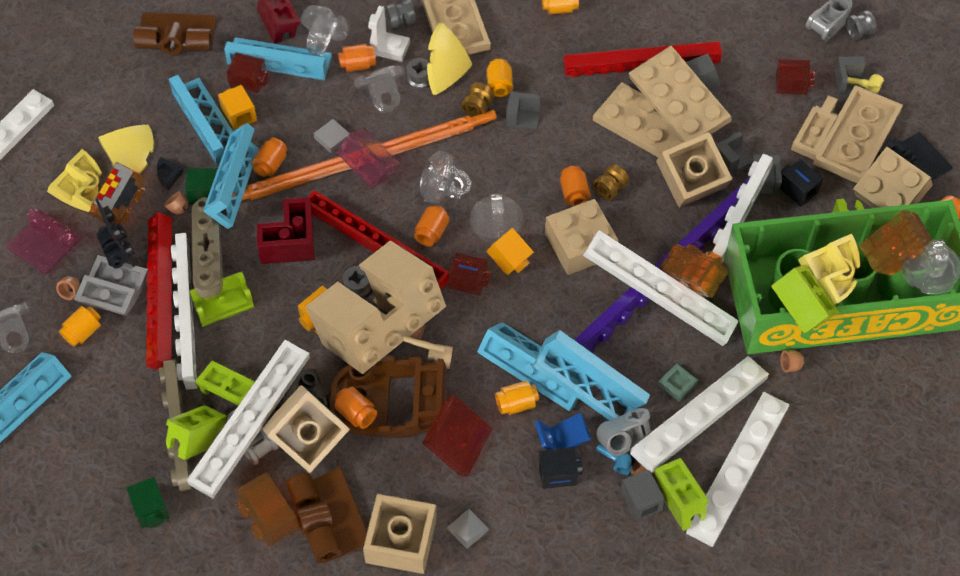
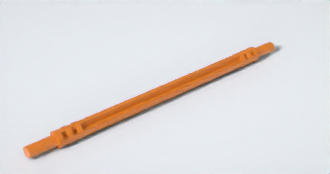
(337, 164)

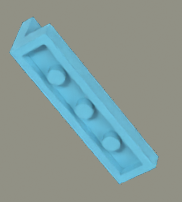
(282, 58)
(202, 123)
(227, 177)
(517, 354)
(589, 368)
(29, 390)

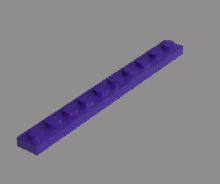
(622, 308)

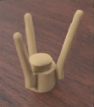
(436, 351)

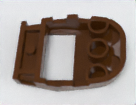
(375, 386)

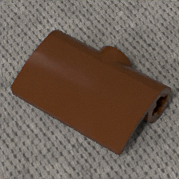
(175, 32)
(327, 514)

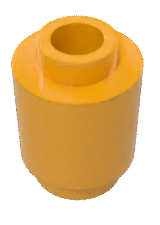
(560, 6)
(500, 77)
(80, 325)
(517, 398)

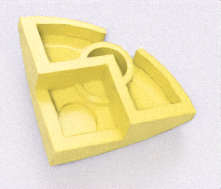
(447, 59)
(129, 146)
(78, 182)
(835, 267)

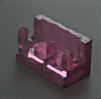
(367, 158)

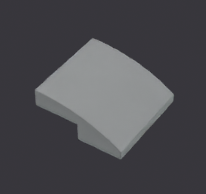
(112, 287)

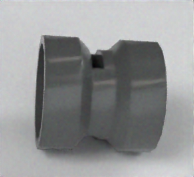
(400, 14)

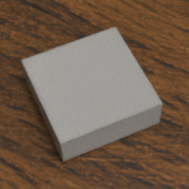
(331, 135)

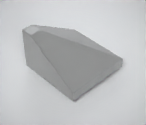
(468, 528)

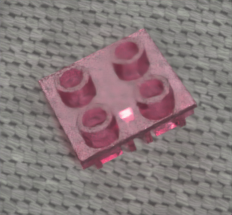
(43, 241)

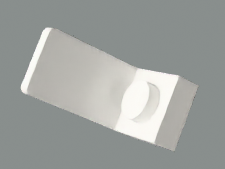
(385, 43)

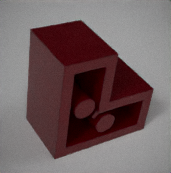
(288, 239)

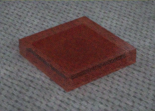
(457, 436)

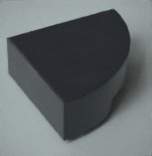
(168, 172)

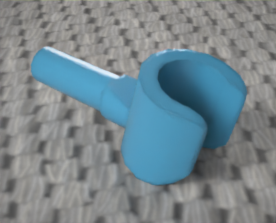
(623, 462)

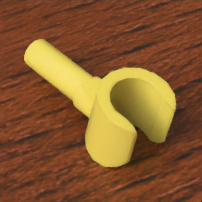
(873, 85)

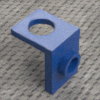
(565, 434)

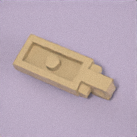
(815, 129)

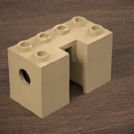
(358, 329)

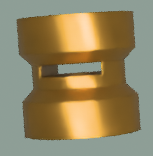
(478, 99)
(612, 180)

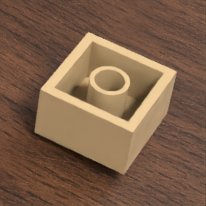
(694, 169)
(892, 182)
(572, 232)
(305, 429)
(400, 533)

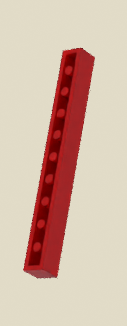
(630, 59)
(363, 232)
(159, 291)

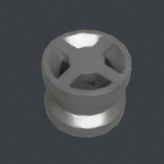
(861, 24)
(420, 80)
(351, 281)

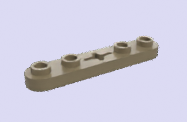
(206, 264)
(173, 401)

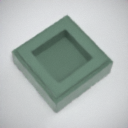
(678, 382)

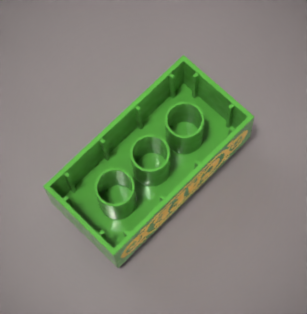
(877, 306)

